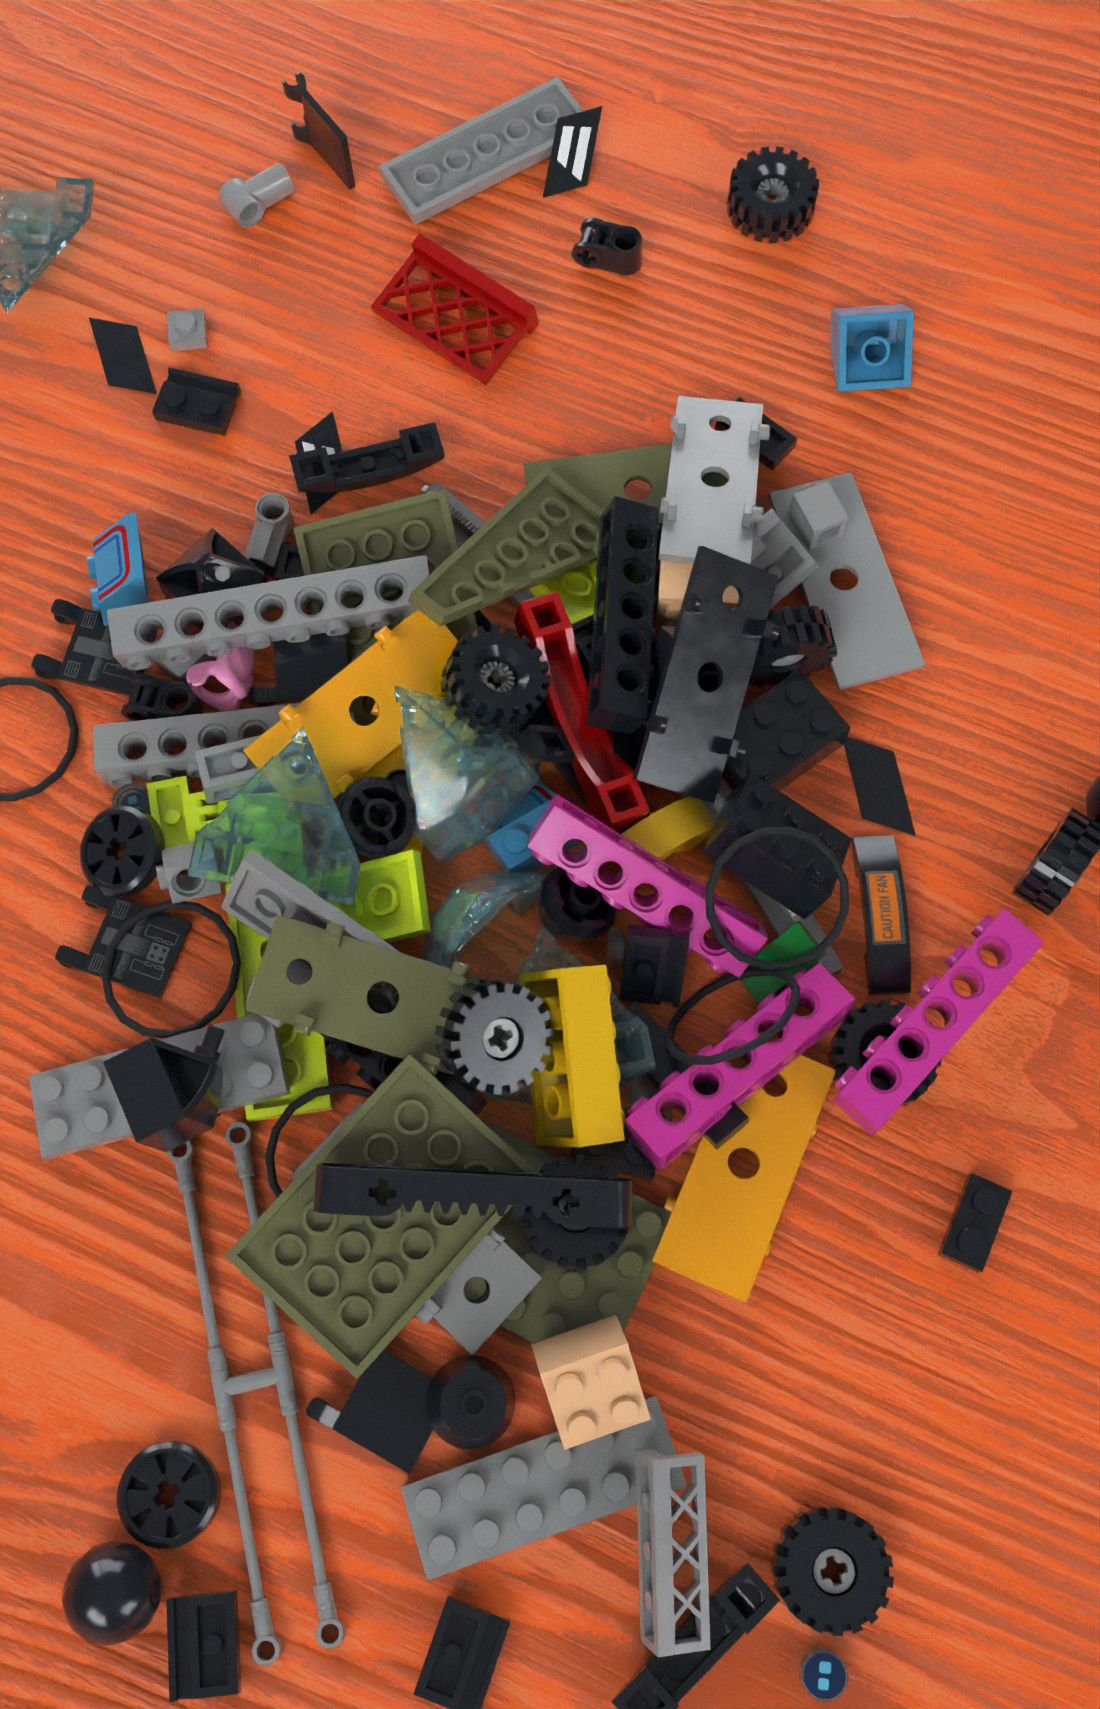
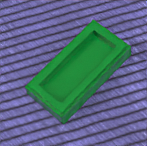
(788, 946)

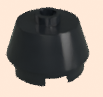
(377, 816)
(572, 910)
(470, 1402)

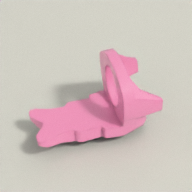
(230, 669)

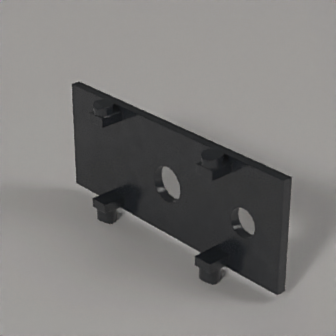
(693, 728)

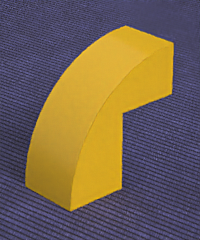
(673, 828)

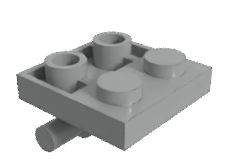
(780, 553)

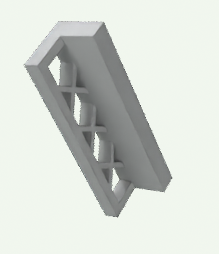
(226, 768)
(656, 1552)

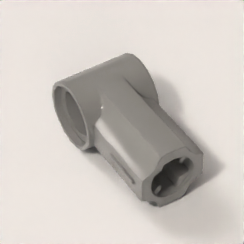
(250, 198)
(269, 534)

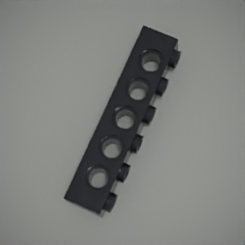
(624, 588)

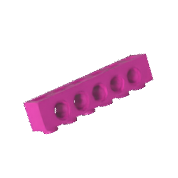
(566, 822)
(1012, 946)
(666, 1140)

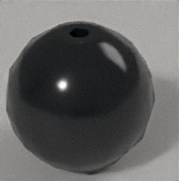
(112, 1593)

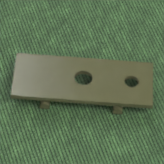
(607, 474)
(337, 992)

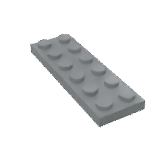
(478, 152)
(265, 890)
(81, 1109)
(528, 1493)

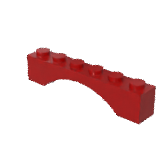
(603, 776)

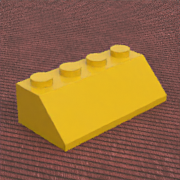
(579, 1088)

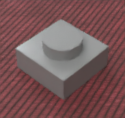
(187, 329)

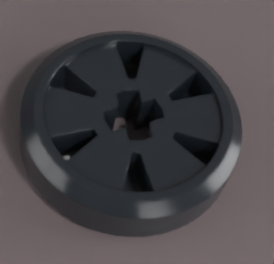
(104, 840)
(143, 1481)

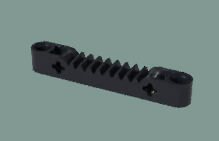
(348, 1191)

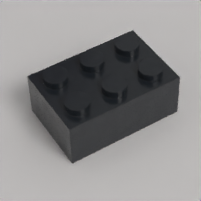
(785, 733)
(777, 865)

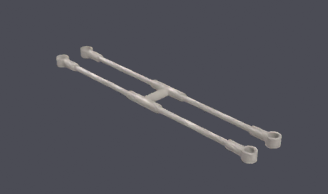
(224, 1389)

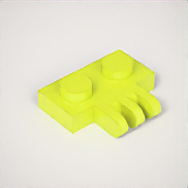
(179, 810)

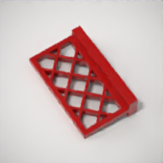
(478, 289)

